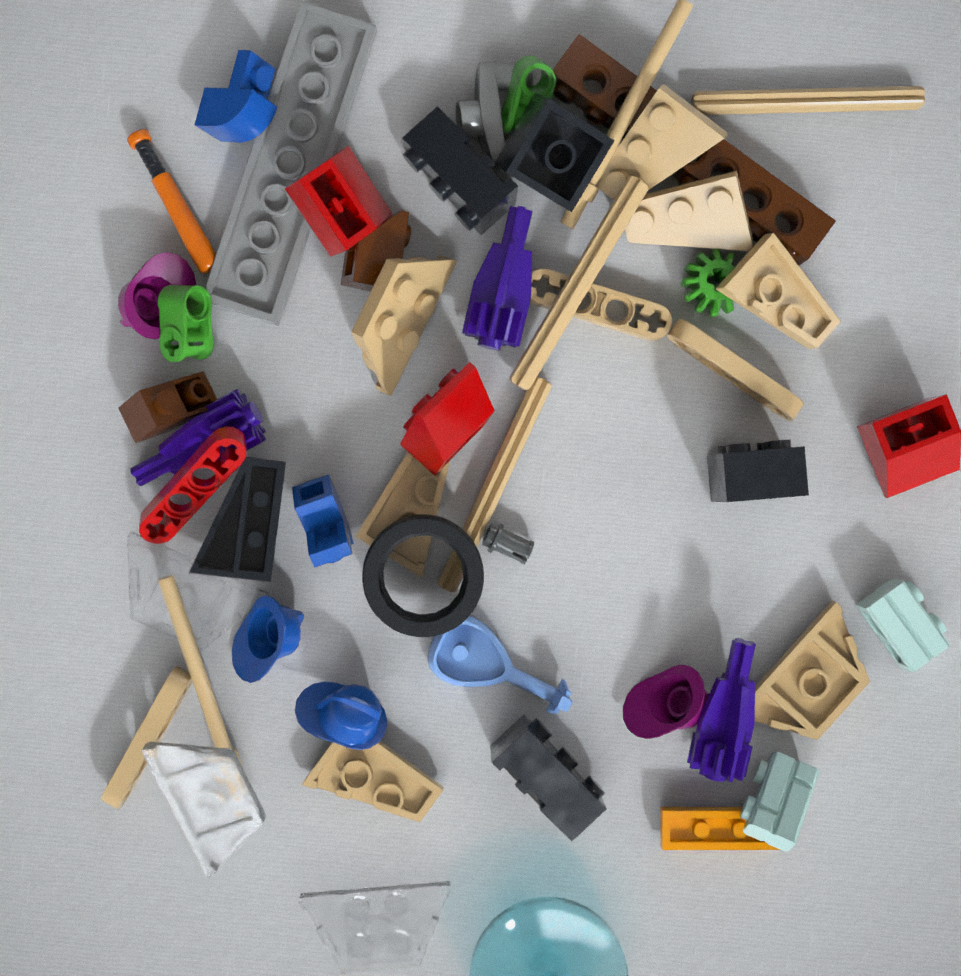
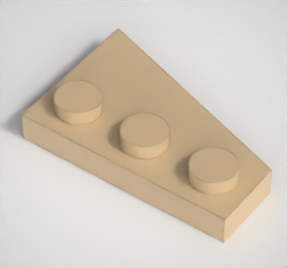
(660, 142)
(694, 215)
(780, 293)
(408, 493)
(376, 778)

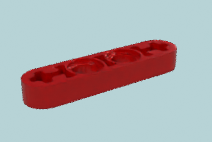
(197, 489)

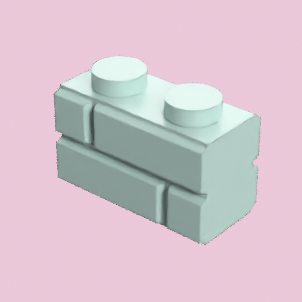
(904, 624)
(780, 800)

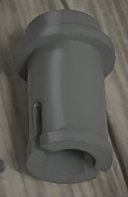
(507, 543)

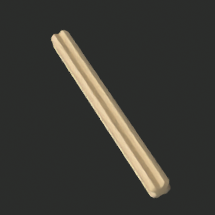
(809, 100)
(579, 282)
(498, 477)

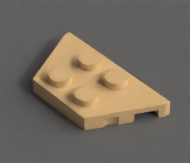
(398, 314)
(812, 678)

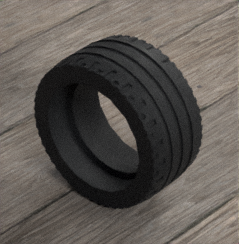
(423, 624)

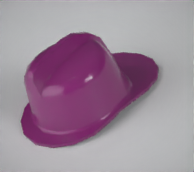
(140, 296)
(665, 702)

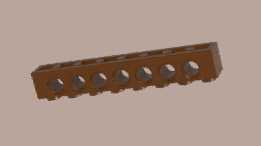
(807, 222)

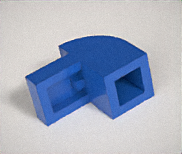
(242, 108)
(323, 521)

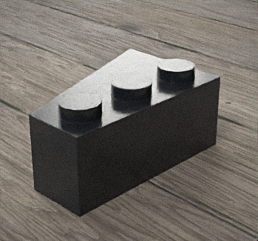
(458, 171)
(246, 525)
(548, 776)

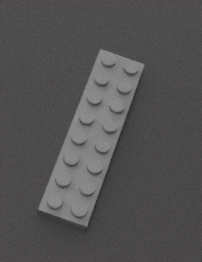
(313, 105)

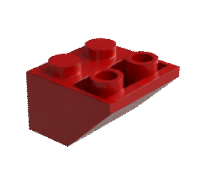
(339, 202)
(447, 419)
(913, 444)

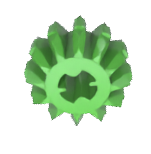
(704, 291)

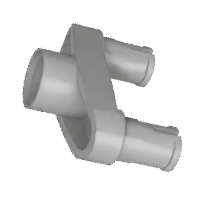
(483, 114)

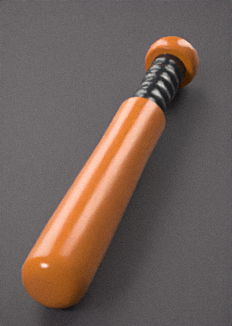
(176, 206)

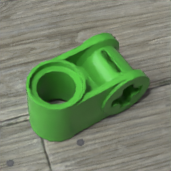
(520, 94)
(185, 319)

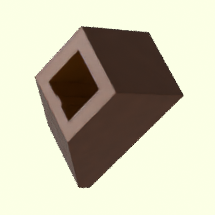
(367, 257)
(166, 406)

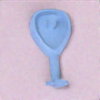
(476, 658)

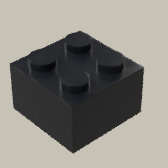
(553, 151)
(766, 473)

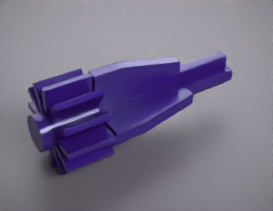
(502, 287)
(227, 411)
(727, 720)

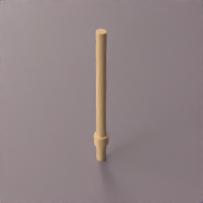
(632, 102)
(194, 663)

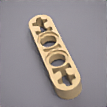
(596, 311)
(735, 370)
(151, 729)

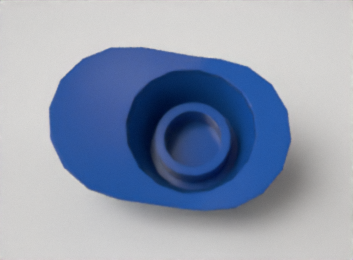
(264, 637)
(342, 714)

